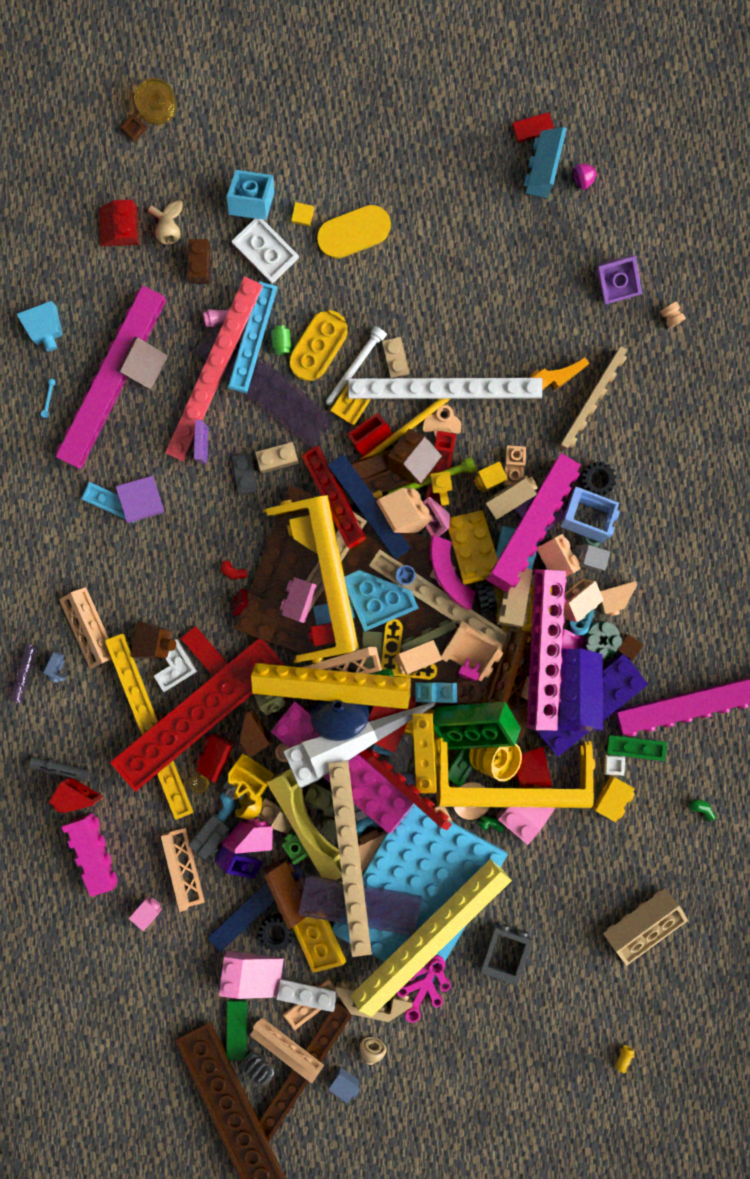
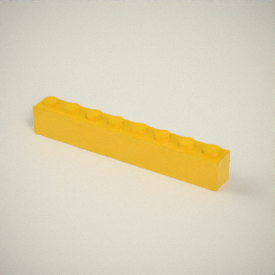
(331, 685)

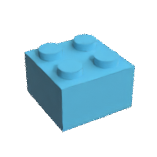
(250, 194)

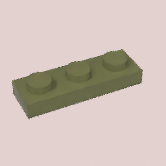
(428, 635)

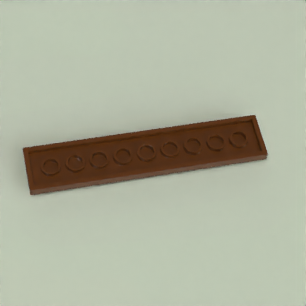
(228, 1104)

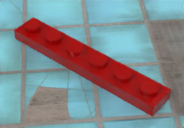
(340, 508)
(410, 792)

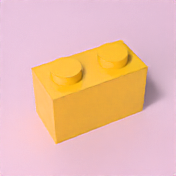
(490, 477)
(614, 798)

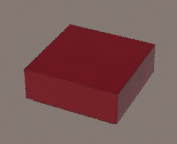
(239, 602)

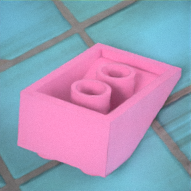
(524, 821)
(250, 975)

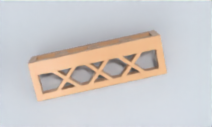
(89, 626)
(352, 657)
(175, 869)
(286, 1050)

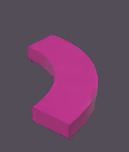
(445, 573)

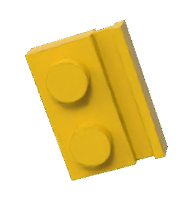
(349, 409)

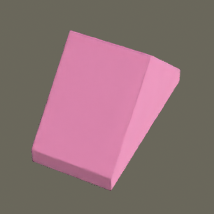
(440, 518)

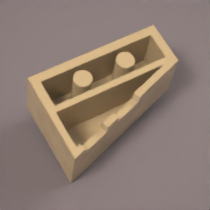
(515, 601)

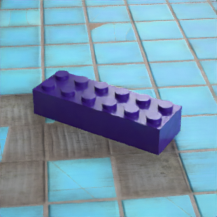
(620, 684)

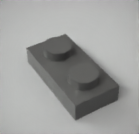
(244, 474)

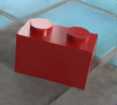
(118, 223)
(215, 756)
(73, 796)

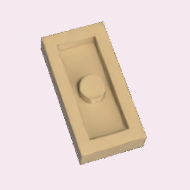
(395, 358)

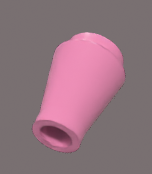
(214, 317)

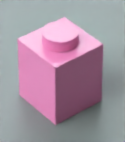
(146, 913)

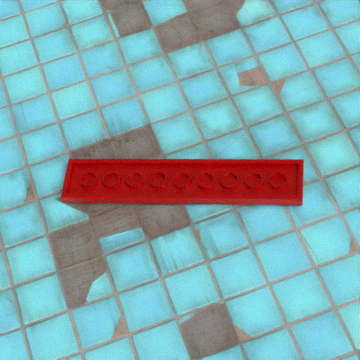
(192, 717)

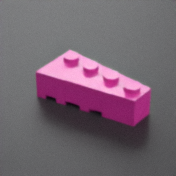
(91, 854)

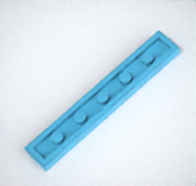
(252, 340)

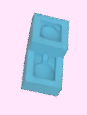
(435, 692)

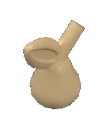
(167, 230)

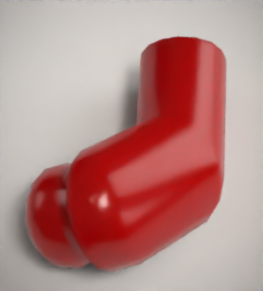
(232, 573)

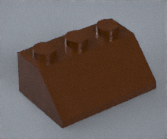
(285, 890)

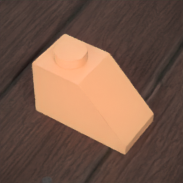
(616, 598)

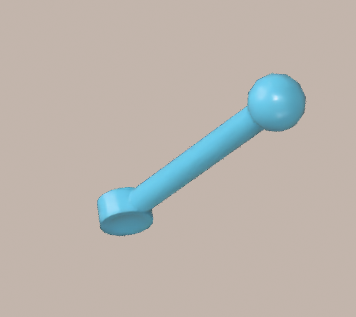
(45, 413)

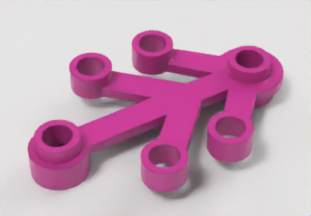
(426, 984)

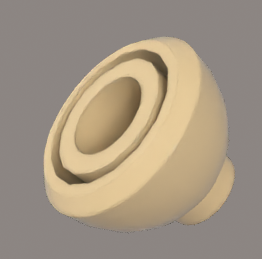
(372, 1050)

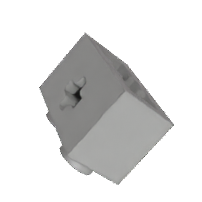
(591, 557)

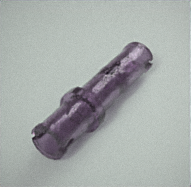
(25, 666)

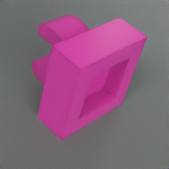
(468, 673)

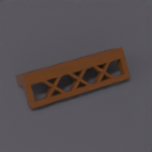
(510, 668)

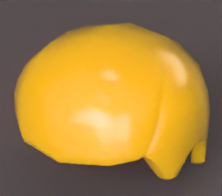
(249, 809)

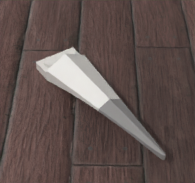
(311, 757)

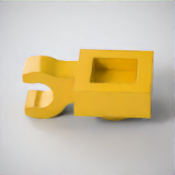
(441, 484)

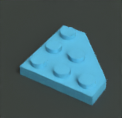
(378, 599)

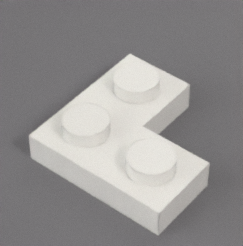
(179, 668)

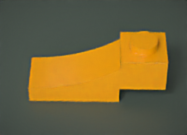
(561, 376)

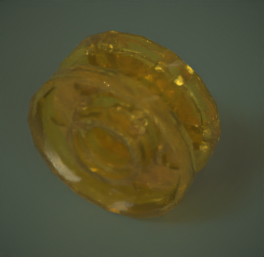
(152, 90)

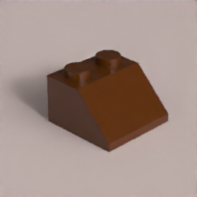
(413, 457)
(253, 735)

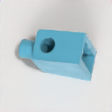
(42, 324)

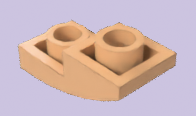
(514, 463)

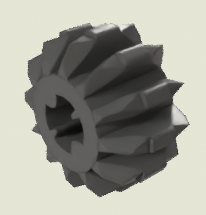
(257, 1069)

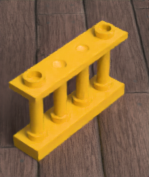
(425, 751)

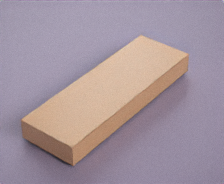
(300, 1014)

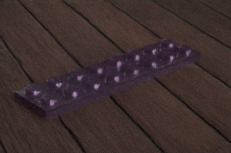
(276, 395)

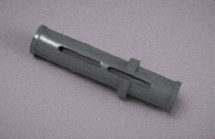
(58, 768)

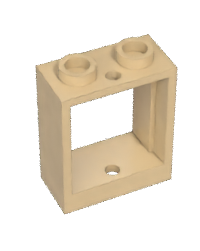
(512, 496)

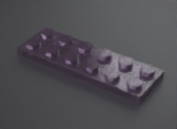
(385, 908)

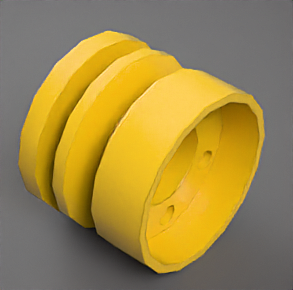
(496, 762)

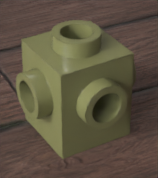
(269, 703)

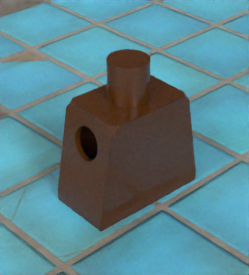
(152, 641)

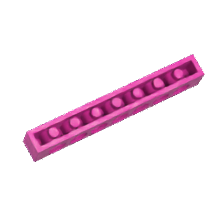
(538, 655)

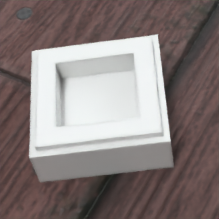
(614, 765)

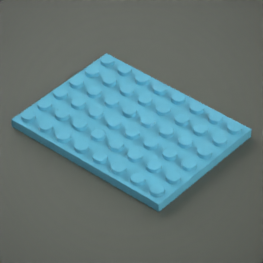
(426, 863)

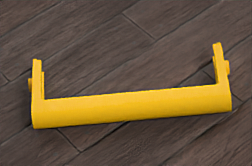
(331, 573)
(511, 797)

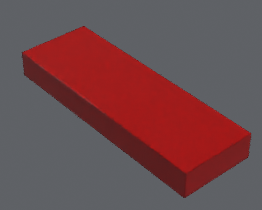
(204, 650)

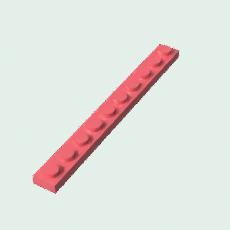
(214, 367)

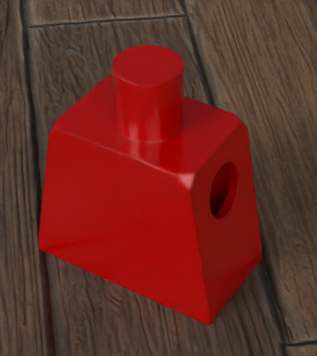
(533, 770)

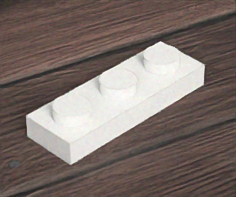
(307, 995)

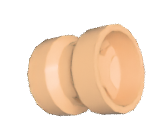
(673, 316)

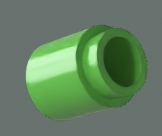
(280, 340)

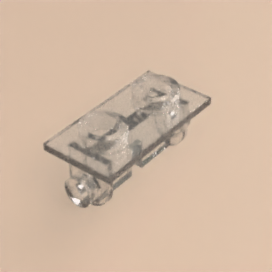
(401, 757)

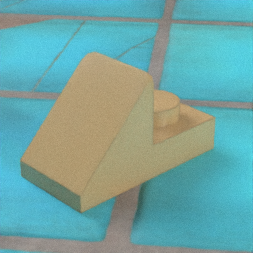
(275, 816)

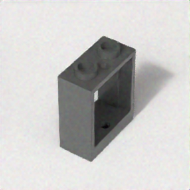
(498, 971)

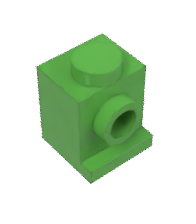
(292, 839)

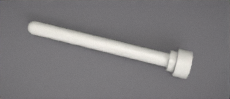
(376, 335)

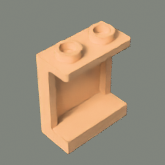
(473, 645)

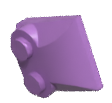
(619, 279)

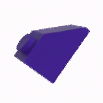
(238, 863)

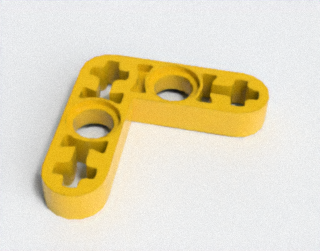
(396, 671)

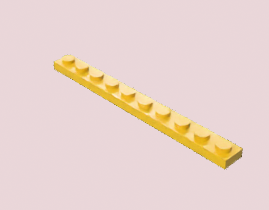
(146, 719)

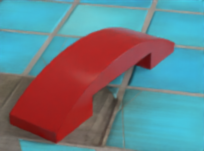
(445, 446)

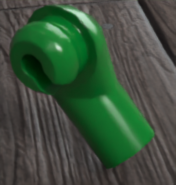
(704, 807)
(492, 822)

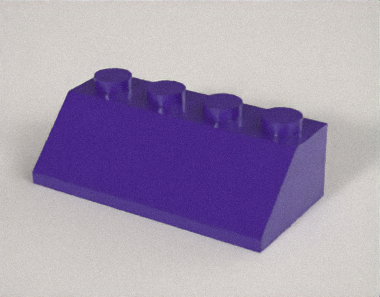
(581, 690)

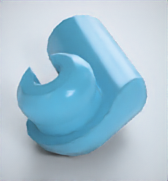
(228, 806)
(362, 824)

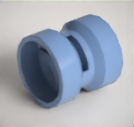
(405, 575)

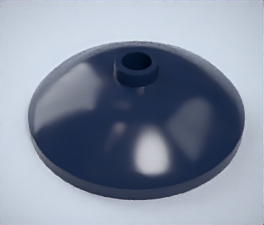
(341, 722)

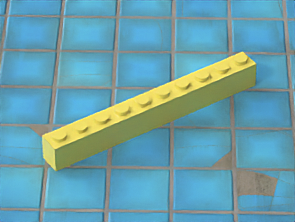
(430, 938)

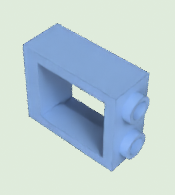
(595, 501)

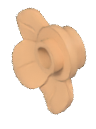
(437, 423)

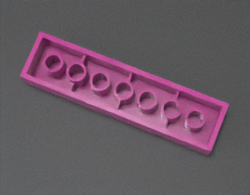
(369, 787)

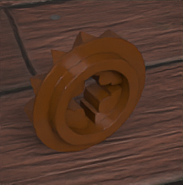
(476, 691)

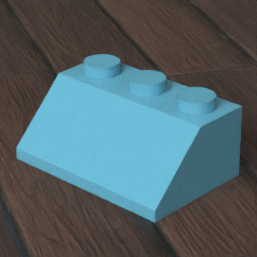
(545, 162)

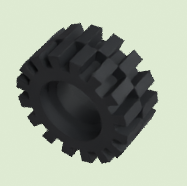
(603, 469)
(485, 597)
(265, 938)

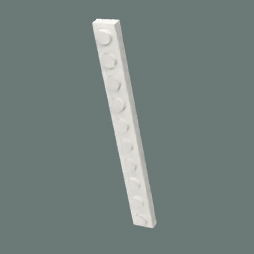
(446, 388)

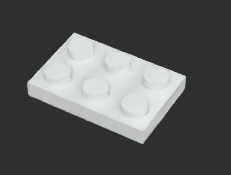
(265, 249)

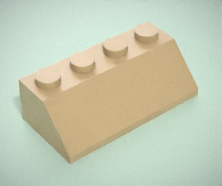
(645, 926)

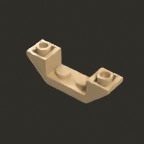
(398, 1004)

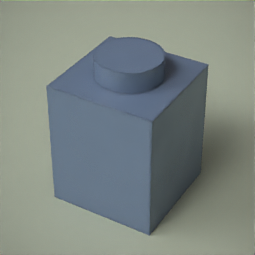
(344, 1085)

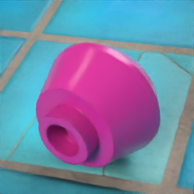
(584, 175)

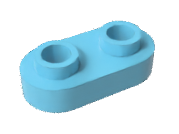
(584, 623)

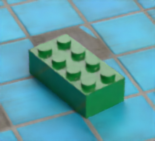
(476, 725)

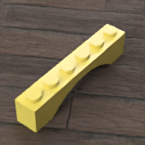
(291, 800)

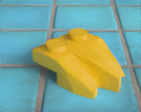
(249, 777)

